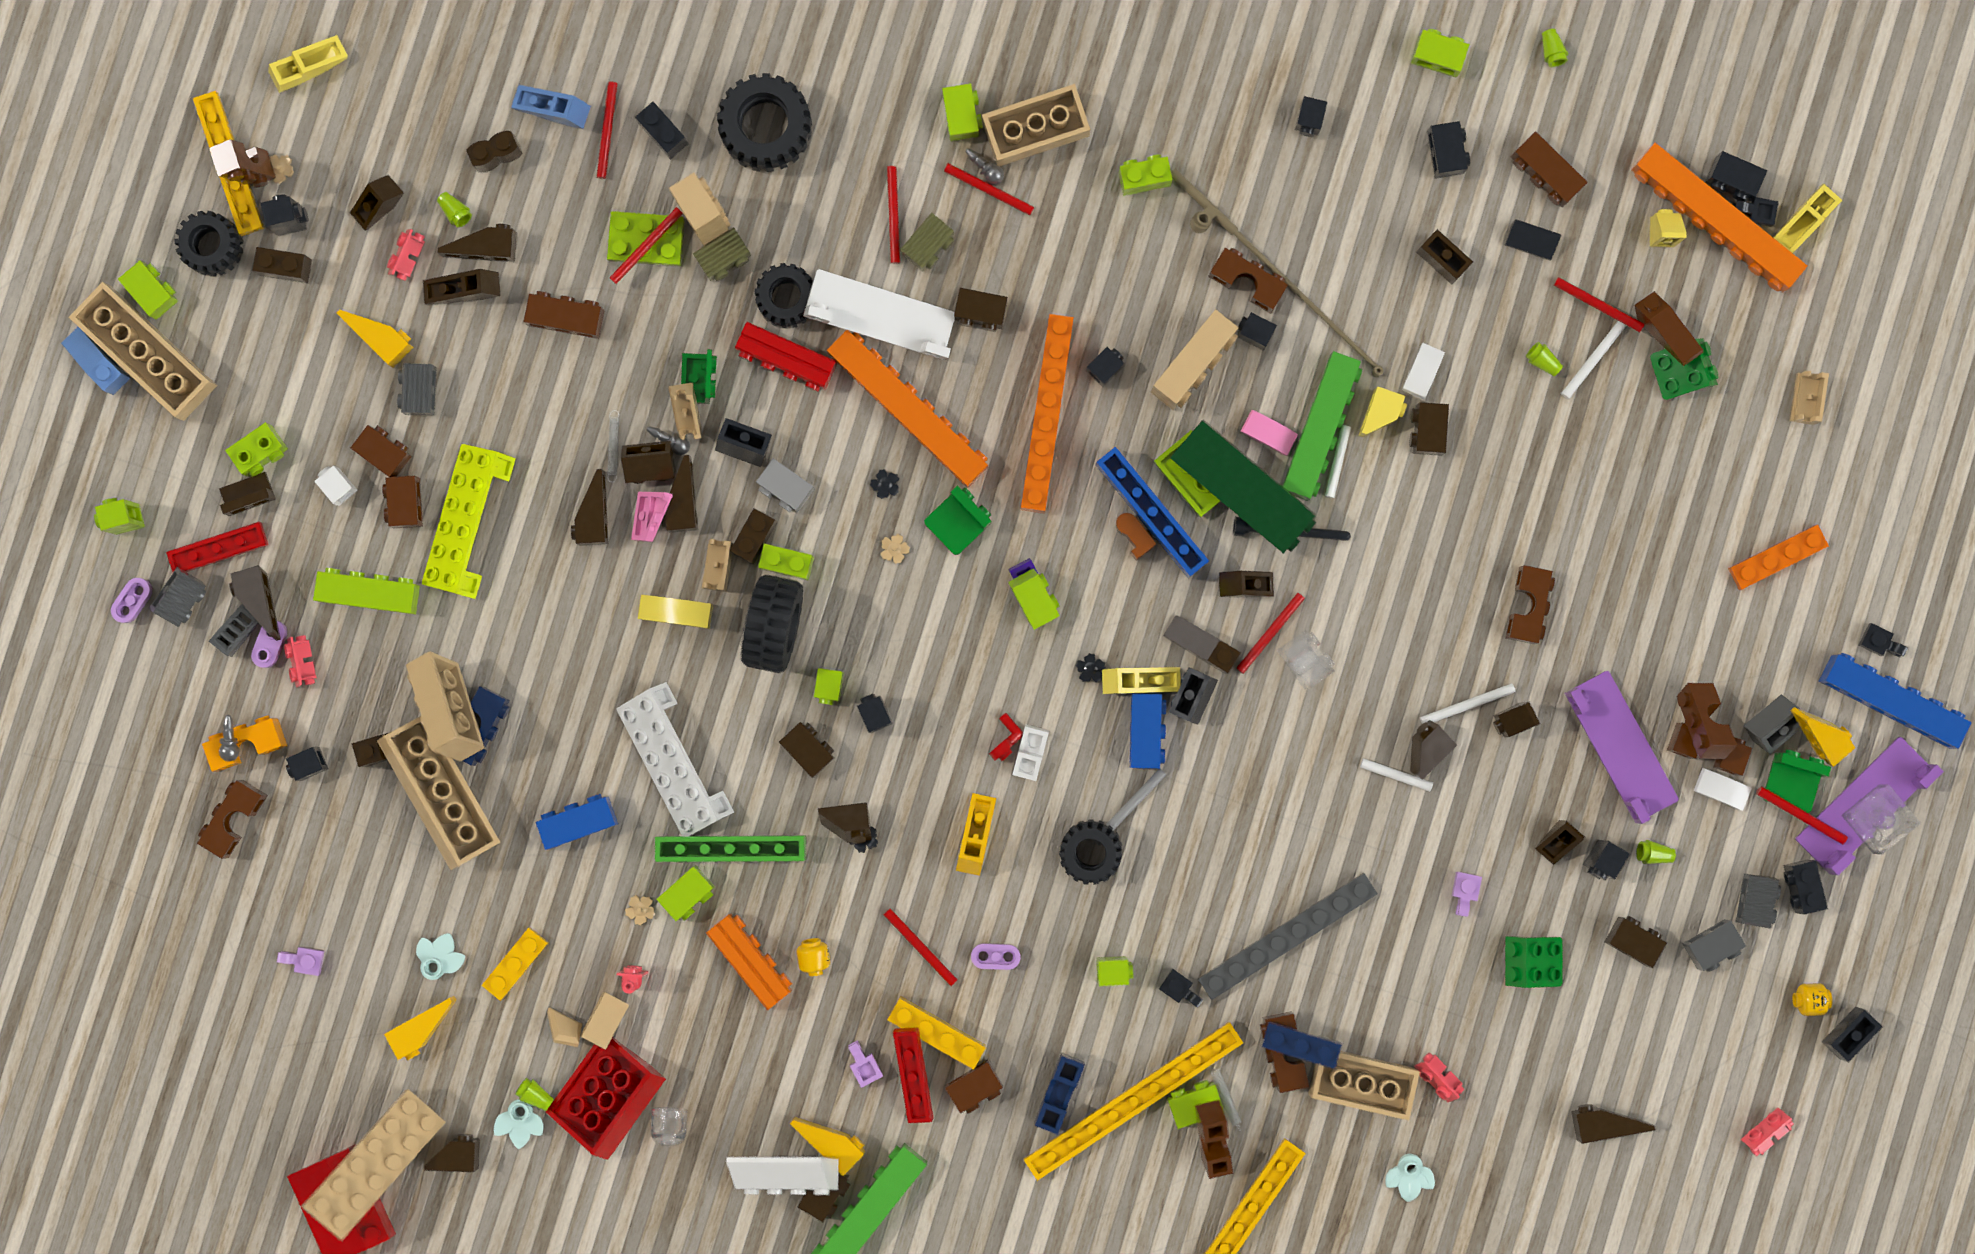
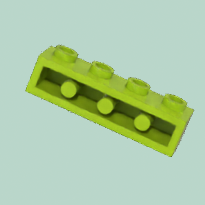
(366, 592)

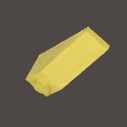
(1141, 680)

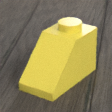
(1666, 229)
(1382, 410)

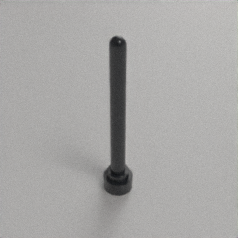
(1240, 528)

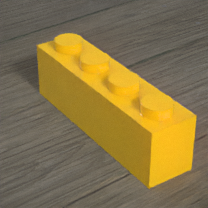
(938, 1032)

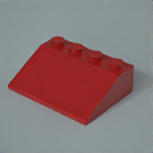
(605, 1097)
(369, 1230)

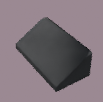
(1532, 239)

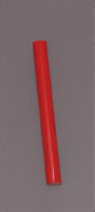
(606, 130)
(989, 189)
(893, 214)
(646, 245)
(1599, 304)
(1270, 633)
(1802, 815)
(920, 947)

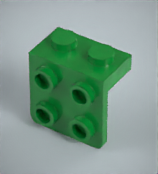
(698, 370)
(1678, 379)
(958, 520)
(1796, 778)
(1533, 961)

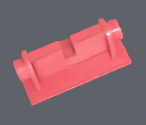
(400, 262)
(296, 652)
(631, 978)
(1447, 1086)
(1775, 1124)

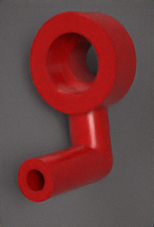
(1003, 749)

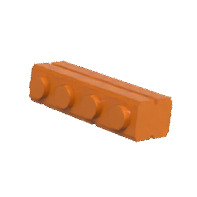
(749, 961)

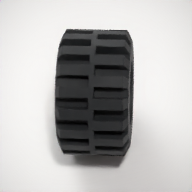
(191, 235)
(766, 287)
(1085, 872)

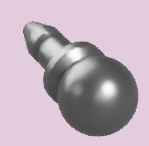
(993, 173)
(679, 446)
(228, 750)

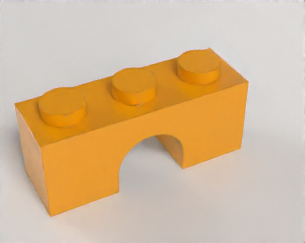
(264, 734)

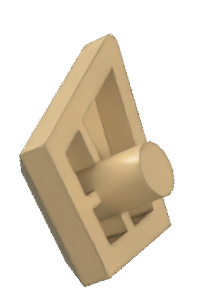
(563, 1028)

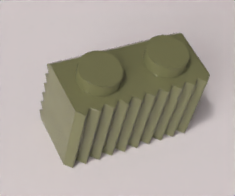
(928, 242)
(722, 255)

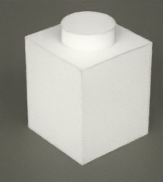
(335, 485)

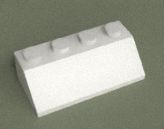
(784, 1174)

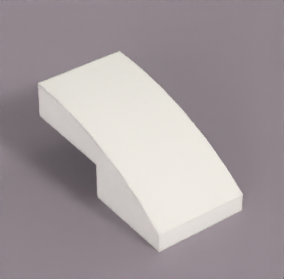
(1423, 371)
(1030, 752)
(1722, 789)

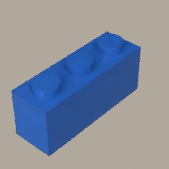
(1147, 731)
(576, 821)

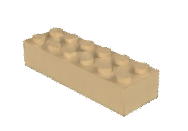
(142, 351)
(438, 795)
(373, 1164)

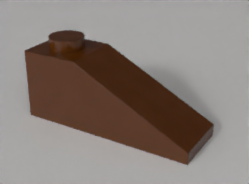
(1667, 328)

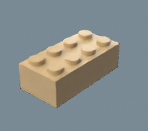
(1036, 125)
(700, 208)
(1194, 359)
(444, 706)
(1366, 1085)

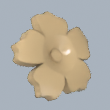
(281, 167)
(894, 548)
(640, 909)

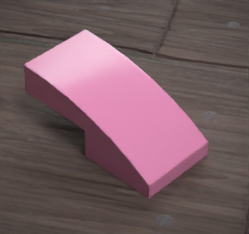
(1269, 432)

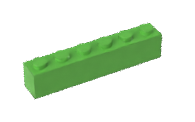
(1321, 425)
(730, 848)
(874, 1202)

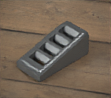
(229, 624)

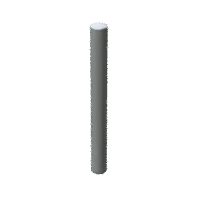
(1135, 800)

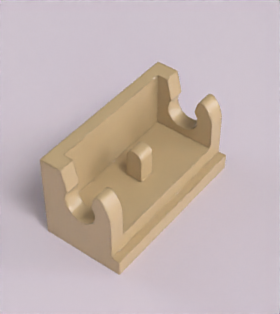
(1809, 397)
(685, 410)
(717, 565)
(604, 1020)

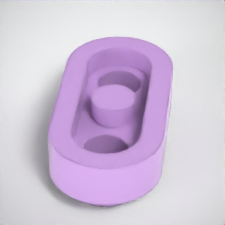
(131, 599)
(270, 645)
(995, 956)

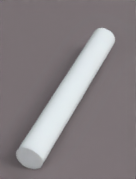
(1337, 461)
(1396, 774)

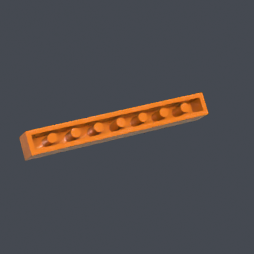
(1718, 218)
(907, 408)
(1047, 413)

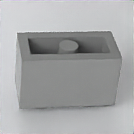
(785, 486)

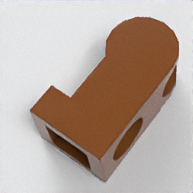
(1137, 535)

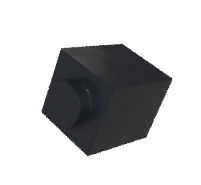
(1310, 116)
(1256, 330)
(1105, 366)
(306, 764)

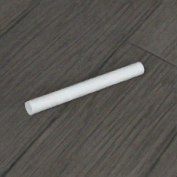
(1593, 360)
(1469, 704)

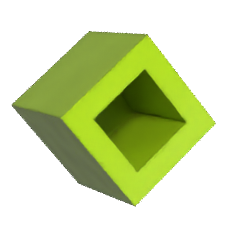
(828, 686)

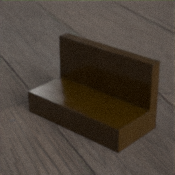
(246, 494)

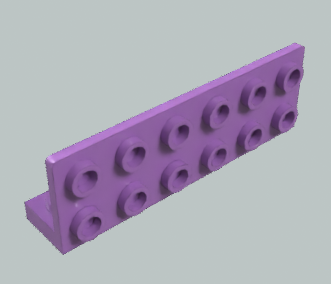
(1621, 747)
(1897, 766)

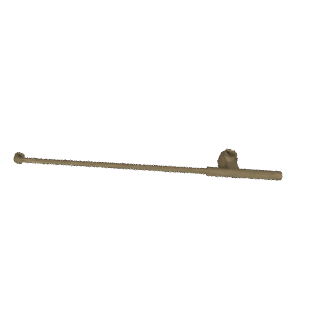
(1201, 222)

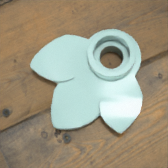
(441, 953)
(518, 1126)
(1410, 1181)

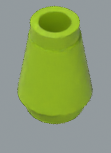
(1554, 49)
(455, 211)
(1544, 359)
(1652, 853)
(534, 1094)

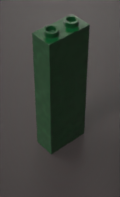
(1244, 487)

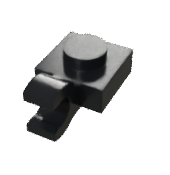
(1760, 210)
(1879, 641)
(1178, 987)

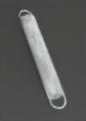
(612, 432)
(1222, 1084)

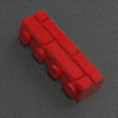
(785, 356)

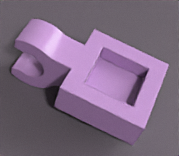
(1466, 888)
(306, 960)
(865, 1067)

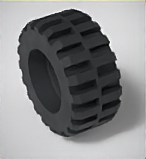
(757, 91)
(772, 623)

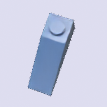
(551, 106)
(95, 362)

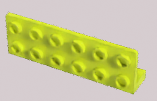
(461, 519)

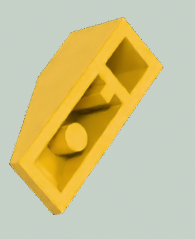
(383, 339)
(1826, 738)
(976, 834)
(416, 1032)
(831, 1143)

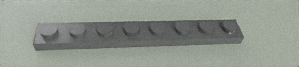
(1287, 936)

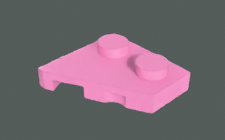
(649, 514)

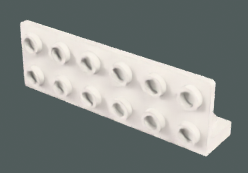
(880, 314)
(669, 762)

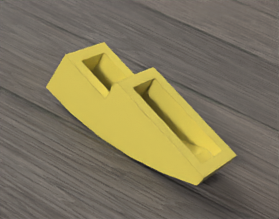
(307, 63)
(1807, 218)
(675, 611)

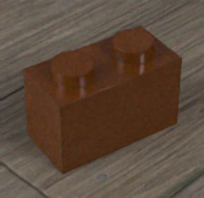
(381, 451)
(403, 502)
(974, 1087)

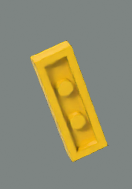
(515, 964)

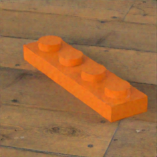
(1778, 557)

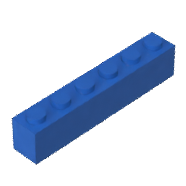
(1151, 512)
(1895, 701)

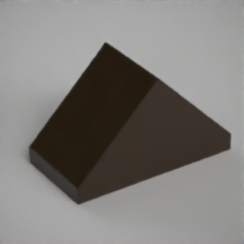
(1559, 841)

